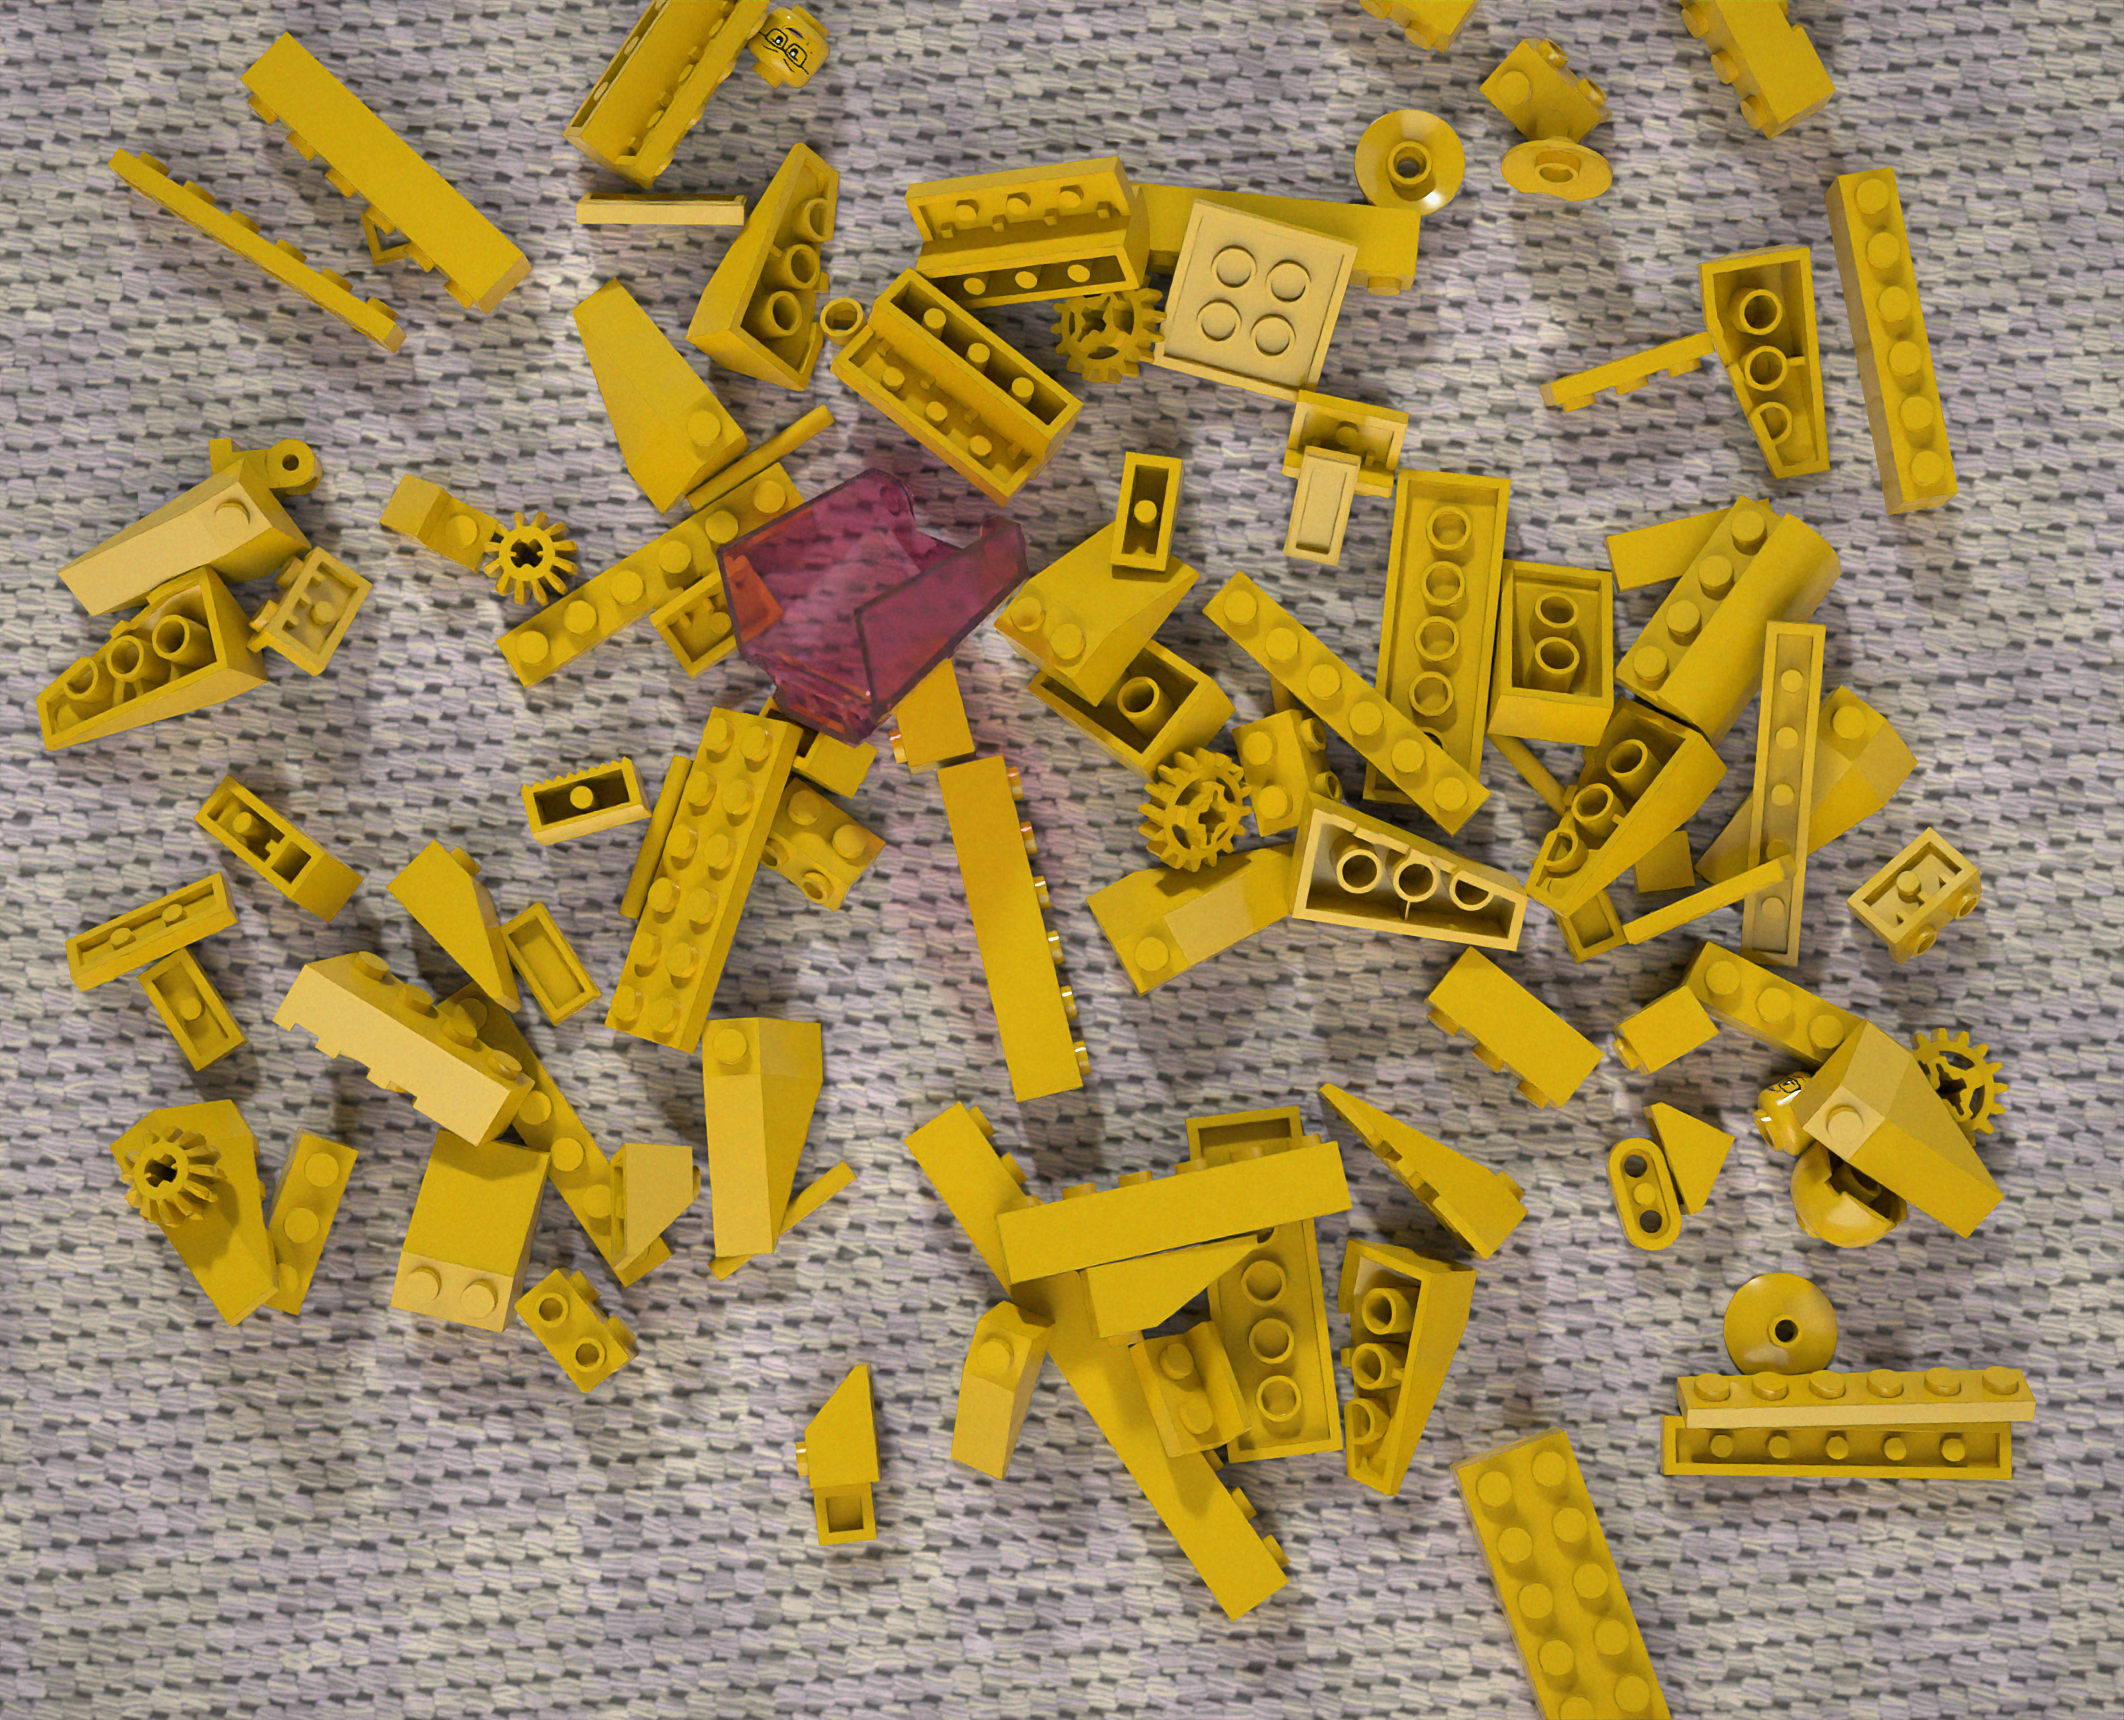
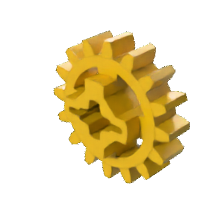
(1106, 323)
(1195, 809)
(1963, 1081)

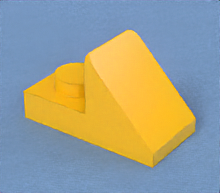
(440, 522)

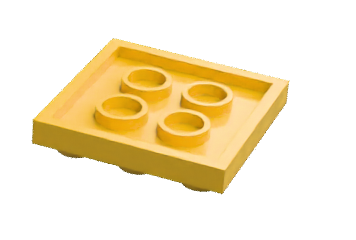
(1253, 301)

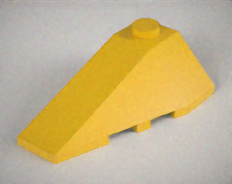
(764, 292)
(1767, 338)
(659, 408)
(220, 523)
(164, 662)
(1855, 774)
(1627, 800)
(1177, 919)
(758, 1112)
(1891, 1124)
(1455, 1190)
(231, 1246)
(1404, 1333)

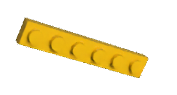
(241, 236)
(638, 581)
(1346, 703)
(1783, 787)
(553, 1126)
(1855, 1398)
(1843, 1451)

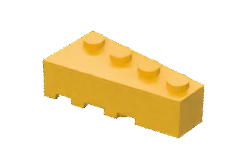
(1392, 881)
(407, 1044)

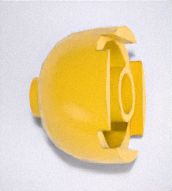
(1841, 1201)

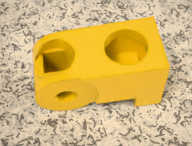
(286, 468)

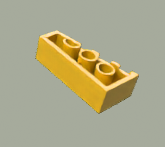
(1763, 59)

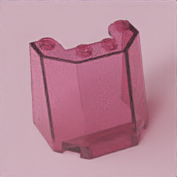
(858, 603)

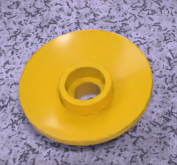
(1414, 138)
(1557, 168)
(1758, 1309)

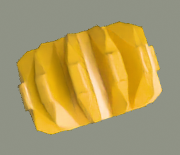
(535, 538)
(153, 1168)

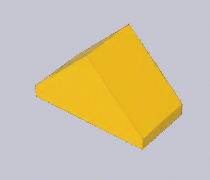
(1691, 1151)

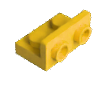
(309, 610)
(1917, 895)
(1191, 1390)

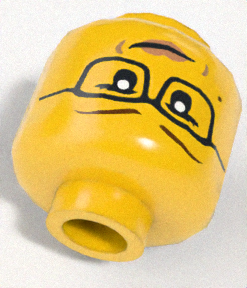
(789, 47)
(1776, 1118)

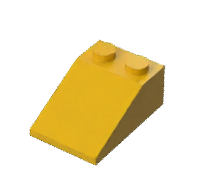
(1091, 617)
(1552, 654)
(1148, 713)
(471, 1232)

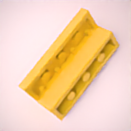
(661, 83)
(1032, 233)
(957, 387)
(1708, 638)

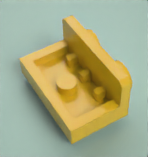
(1544, 95)
(1352, 429)
(696, 623)
(1281, 761)
(818, 846)
(576, 1329)

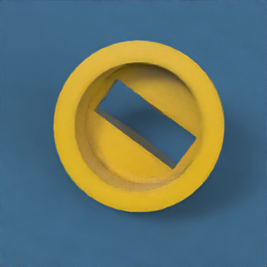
(845, 313)

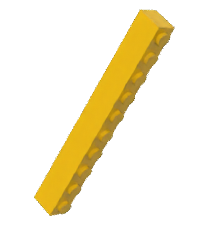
(1183, 1489)

